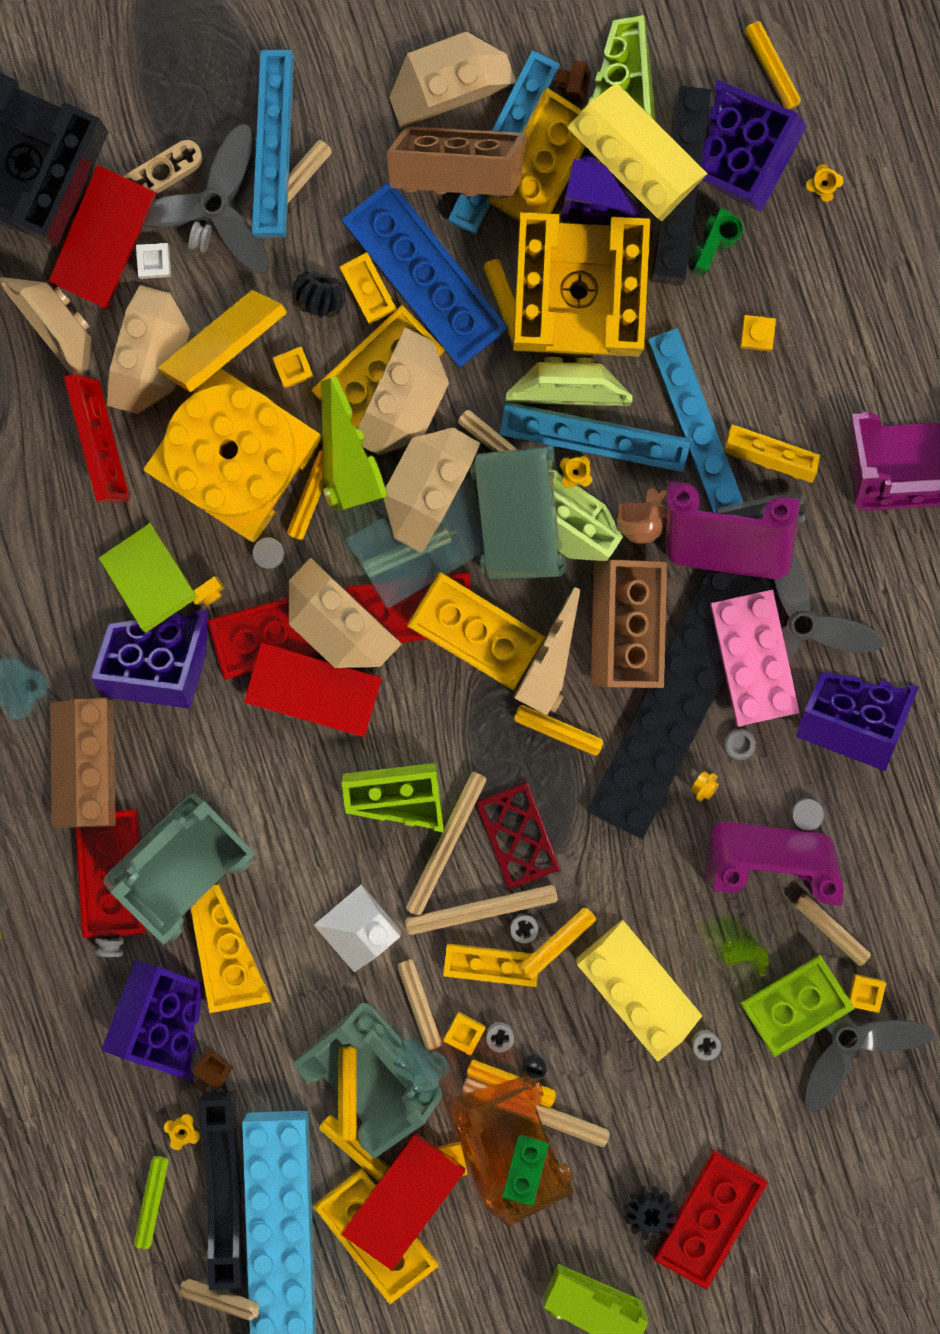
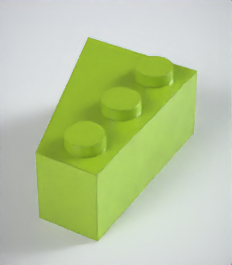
(396, 795)
(593, 1304)

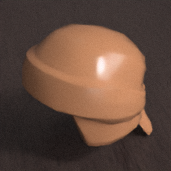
(643, 521)

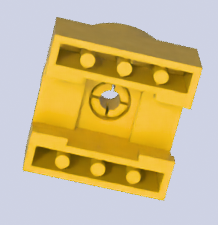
(602, 260)
(268, 456)

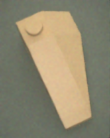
(546, 673)

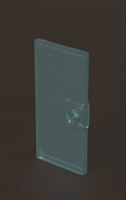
(400, 570)

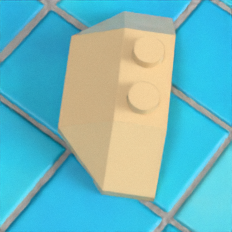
(448, 77)
(53, 321)
(148, 337)
(405, 395)
(427, 484)
(336, 621)

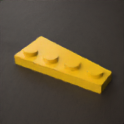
(225, 958)

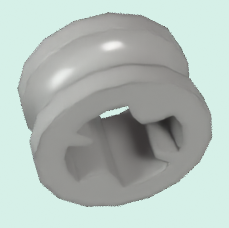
(200, 237)
(515, 926)
(108, 946)
(493, 1030)
(697, 1039)

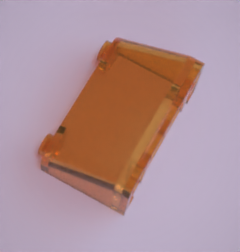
(488, 1130)

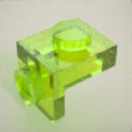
(739, 951)

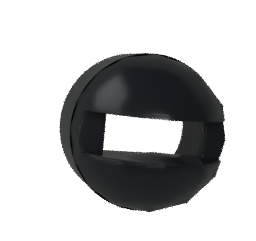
(535, 1062)

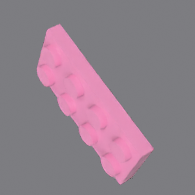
(754, 658)

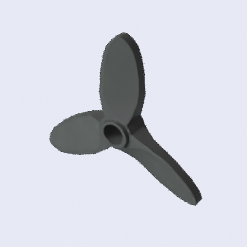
(224, 182)
(828, 630)
(836, 1058)

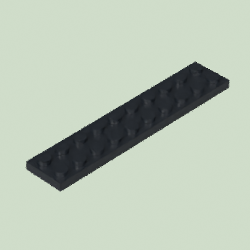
(672, 714)

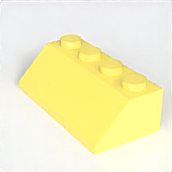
(637, 151)
(639, 990)

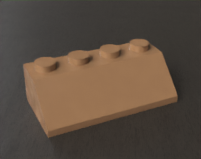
(457, 161)
(628, 624)
(82, 763)

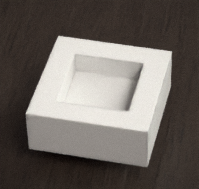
(153, 260)

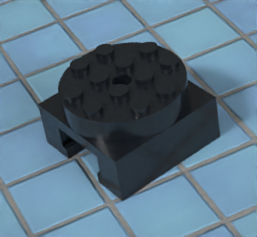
(63, 149)

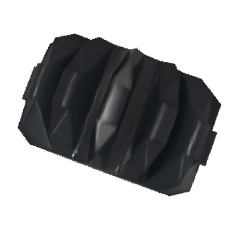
(318, 294)
(647, 1225)

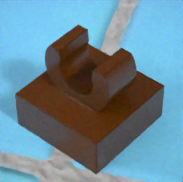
(575, 81)
(211, 1071)

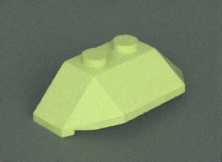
(569, 385)
(583, 523)

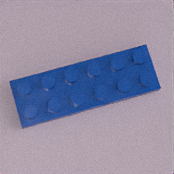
(425, 274)

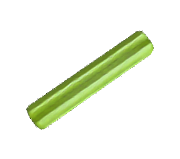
(151, 1202)

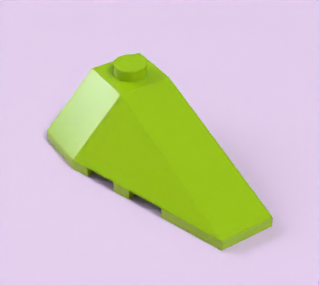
(628, 63)
(347, 471)

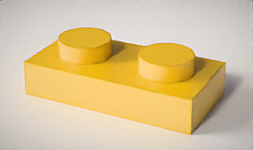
(368, 288)

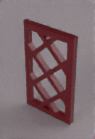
(532, 813)

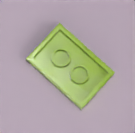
(148, 577)
(797, 1005)

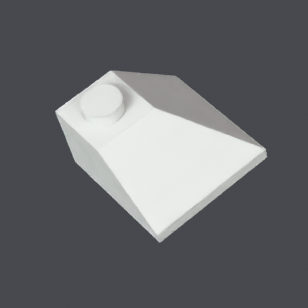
(358, 929)

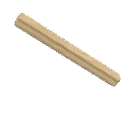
(446, 843)
(481, 909)
(557, 1119)

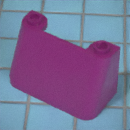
(894, 464)
(730, 541)
(741, 847)

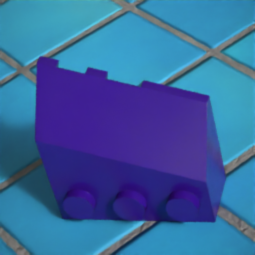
(748, 144)
(596, 195)
(153, 665)
(856, 717)
(156, 1020)

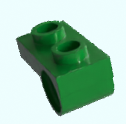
(704, 253)
(525, 1170)

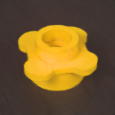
(824, 173)
(580, 464)
(705, 786)
(185, 1123)

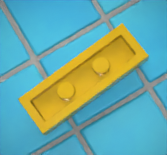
(771, 453)
(486, 965)

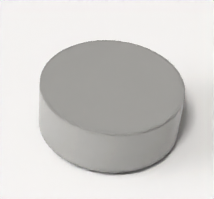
(268, 553)
(739, 744)
(807, 814)

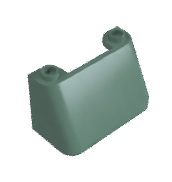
(518, 514)
(176, 866)
(384, 1091)

